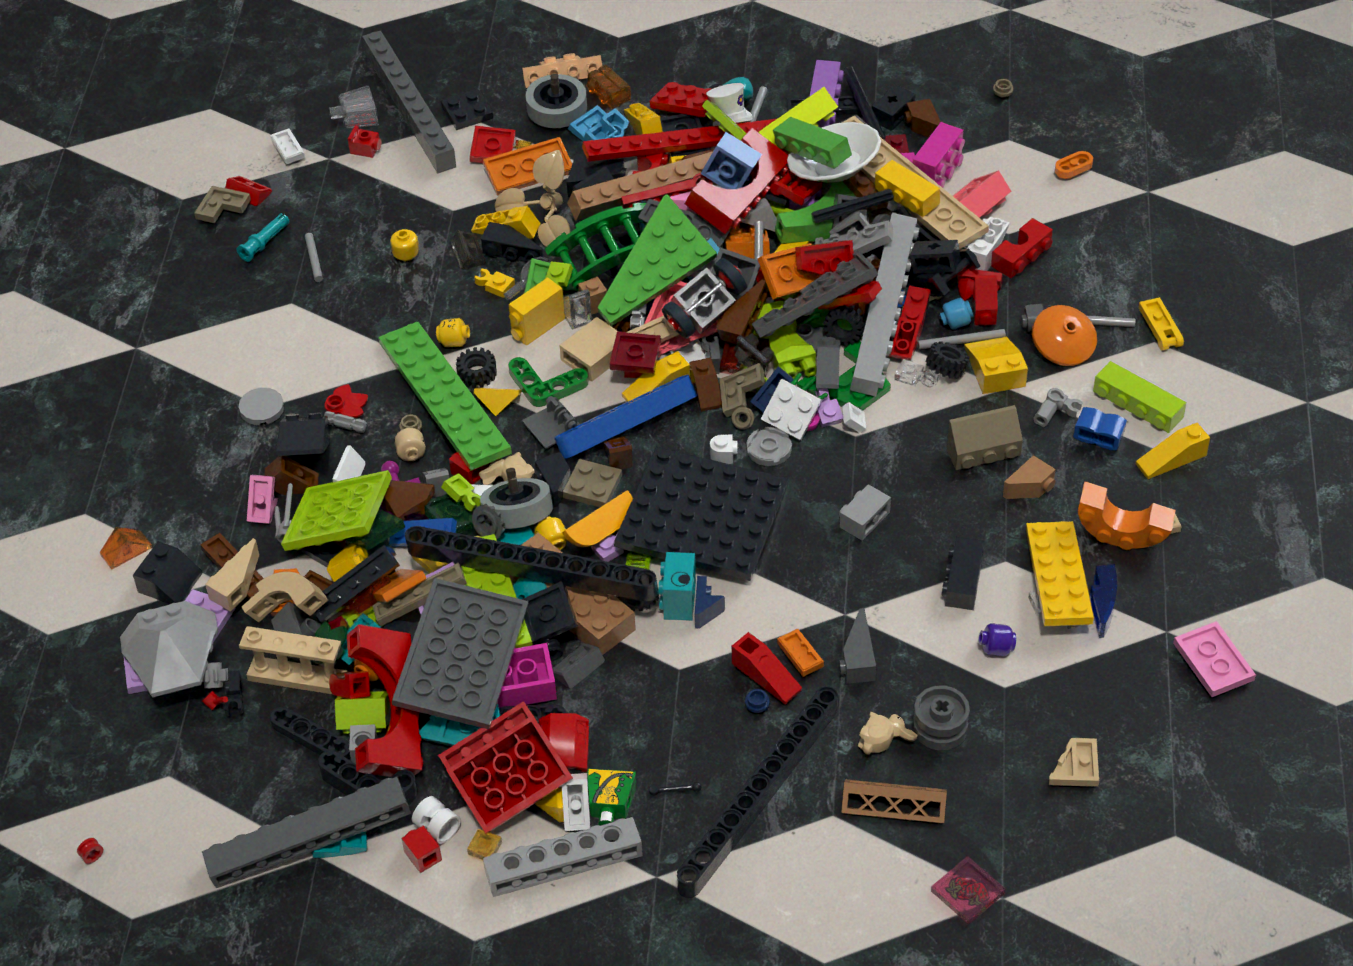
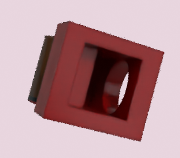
(350, 684)

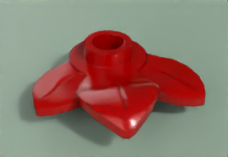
(345, 402)

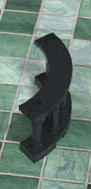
(932, 281)

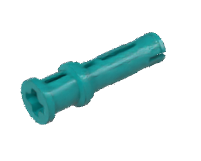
(257, 242)

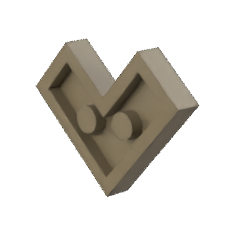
(220, 199)
(737, 384)

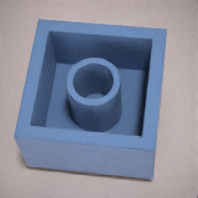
(731, 163)

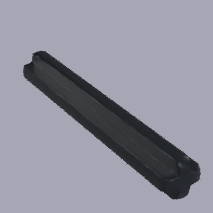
(852, 206)

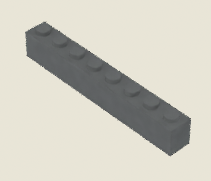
(305, 832)

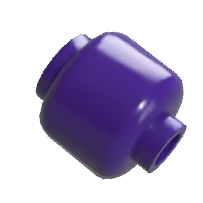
(997, 639)

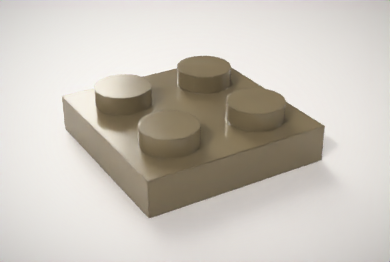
(592, 483)

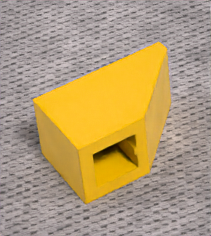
(346, 560)

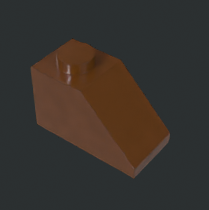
(921, 117)
(705, 384)
(289, 471)

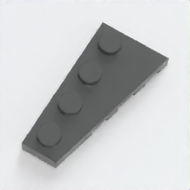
(703, 226)

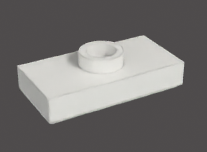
(287, 146)

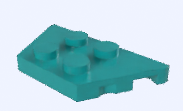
(448, 731)

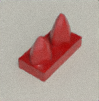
(966, 281)

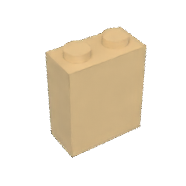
(590, 348)

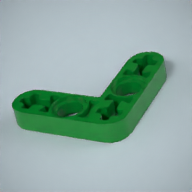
(576, 377)

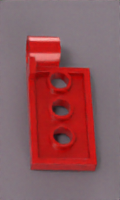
(658, 193)

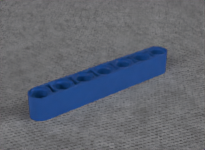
(625, 416)

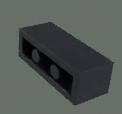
(963, 573)

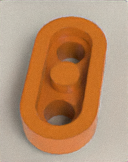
(1073, 164)

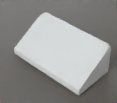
(350, 465)

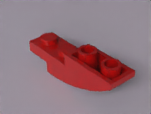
(910, 323)

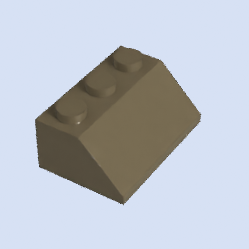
(984, 437)

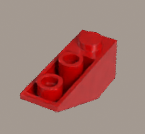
(763, 667)

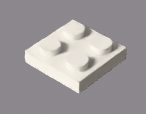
(791, 409)

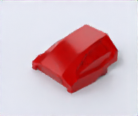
(569, 738)

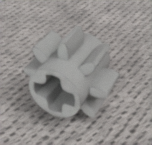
(215, 675)

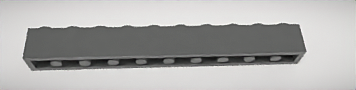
(409, 102)

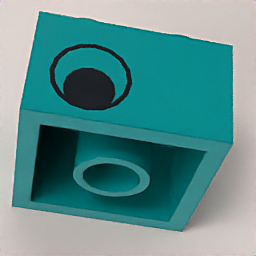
(677, 586)

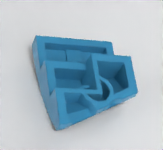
(599, 125)

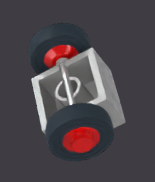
(704, 299)

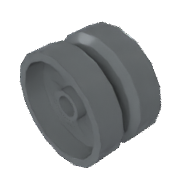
(941, 717)

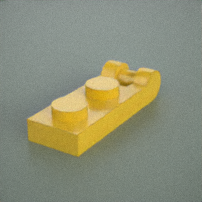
(1161, 323)

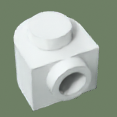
(723, 448)

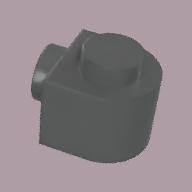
(1030, 314)

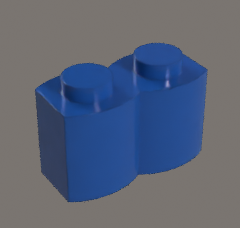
(1100, 428)

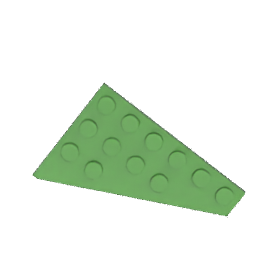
(662, 257)

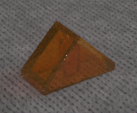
(123, 546)

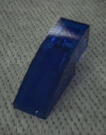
(1103, 597)

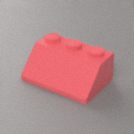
(983, 193)

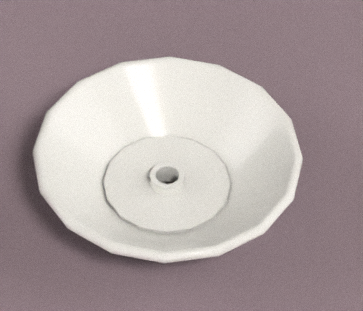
(864, 146)

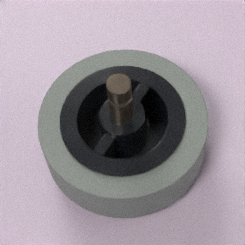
(556, 100)
(519, 500)

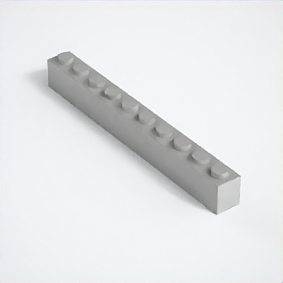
(884, 309)

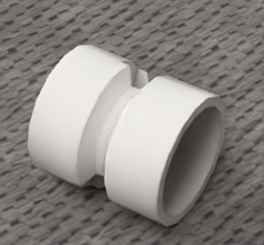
(437, 819)

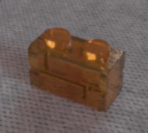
(608, 87)

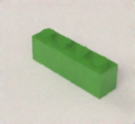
(812, 142)

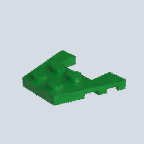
(844, 393)

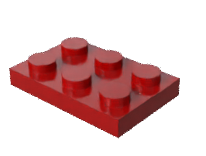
(681, 99)

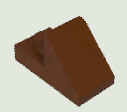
(619, 452)

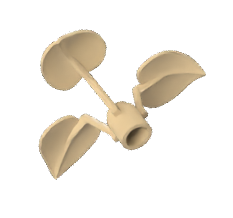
(550, 171)

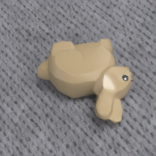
(498, 469)
(880, 731)

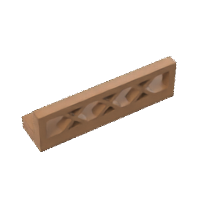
(895, 791)

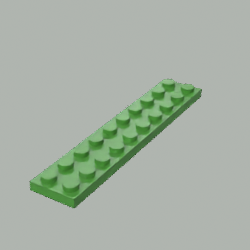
(445, 396)

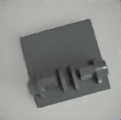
(550, 422)

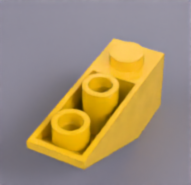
(643, 119)
(519, 218)

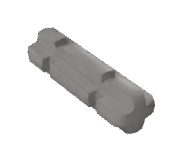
(346, 422)

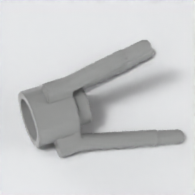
(281, 528)

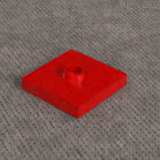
(491, 142)

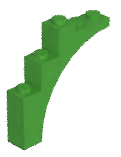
(798, 224)

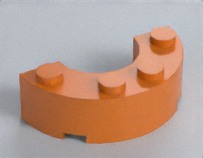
(1121, 526)

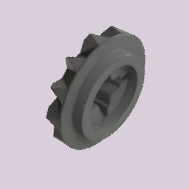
(483, 528)

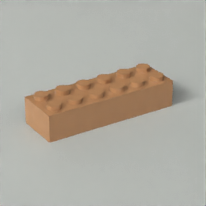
(600, 616)

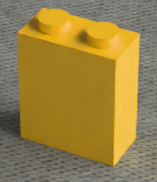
(536, 311)

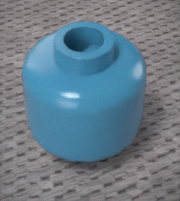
(956, 313)

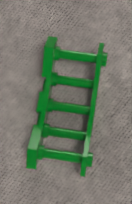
(590, 226)

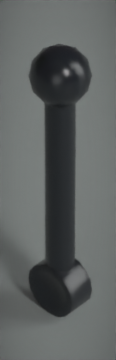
(654, 789)

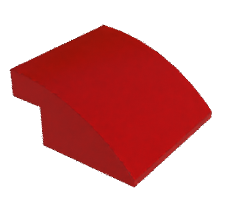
(505, 767)

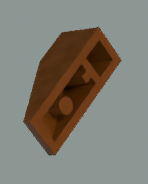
(739, 316)

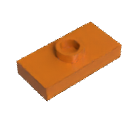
(800, 652)

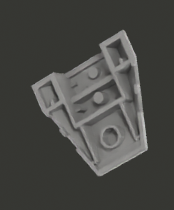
(170, 646)

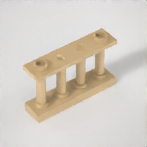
(287, 673)

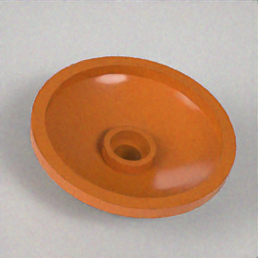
(1058, 342)

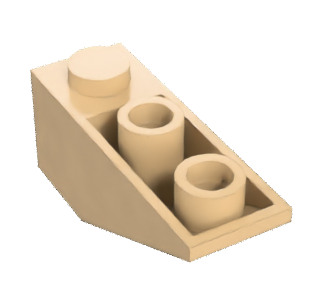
(232, 582)

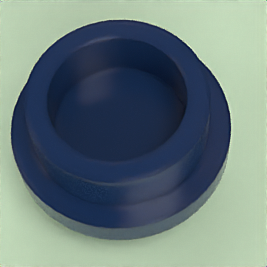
(757, 701)

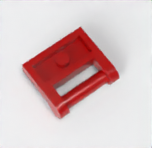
(799, 191)

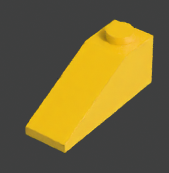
(665, 371)
(1176, 450)

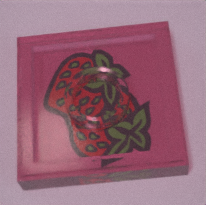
(968, 890)

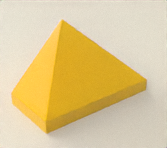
(497, 399)
(553, 805)

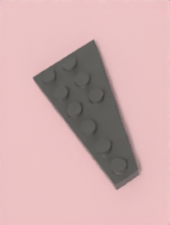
(818, 293)

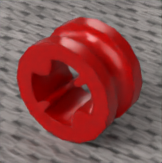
(90, 850)

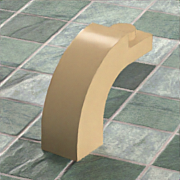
(281, 588)

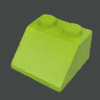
(363, 711)

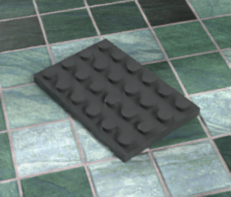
(460, 653)

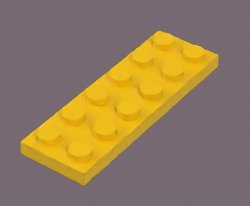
(1059, 574)

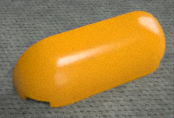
(600, 522)

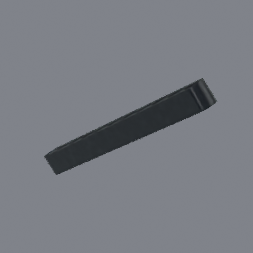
(532, 563)
(755, 799)

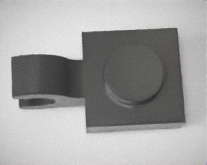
(712, 351)

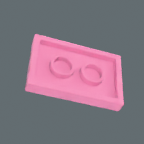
(1214, 659)

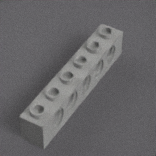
(554, 867)

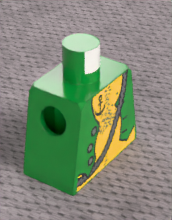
(610, 794)

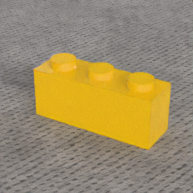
(908, 188)

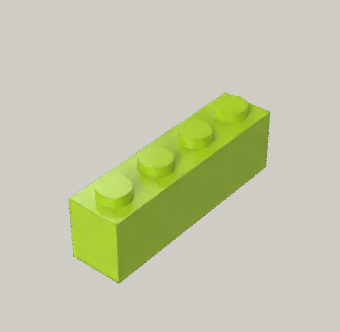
(1139, 397)

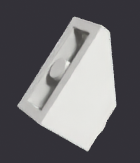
(576, 803)

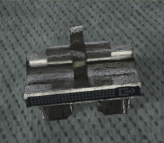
(749, 355)

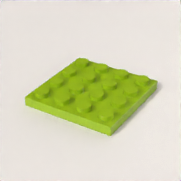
(336, 511)

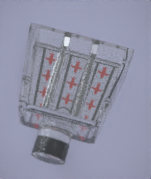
(356, 108)

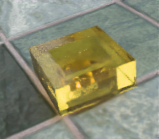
(484, 844)

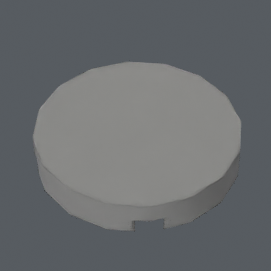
(261, 406)
(769, 446)

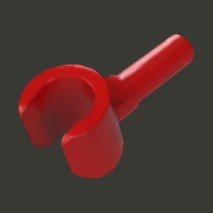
(213, 700)

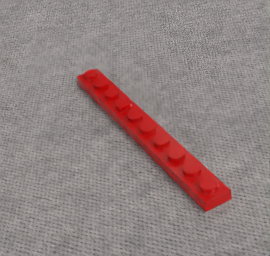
(661, 142)

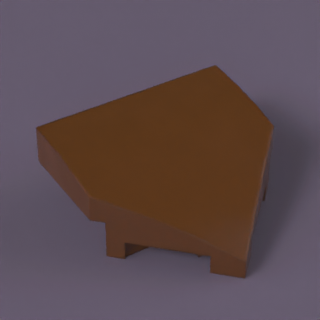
(407, 497)

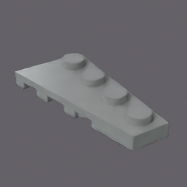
(866, 239)

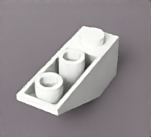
(988, 242)

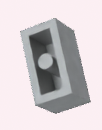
(864, 512)

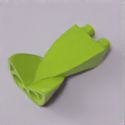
(789, 348)

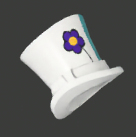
(730, 101)

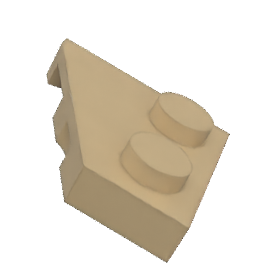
(1077, 764)

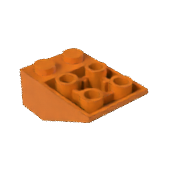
(742, 240)

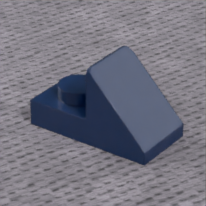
(766, 392)
(706, 605)

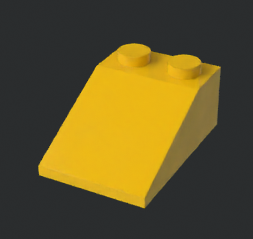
(997, 365)

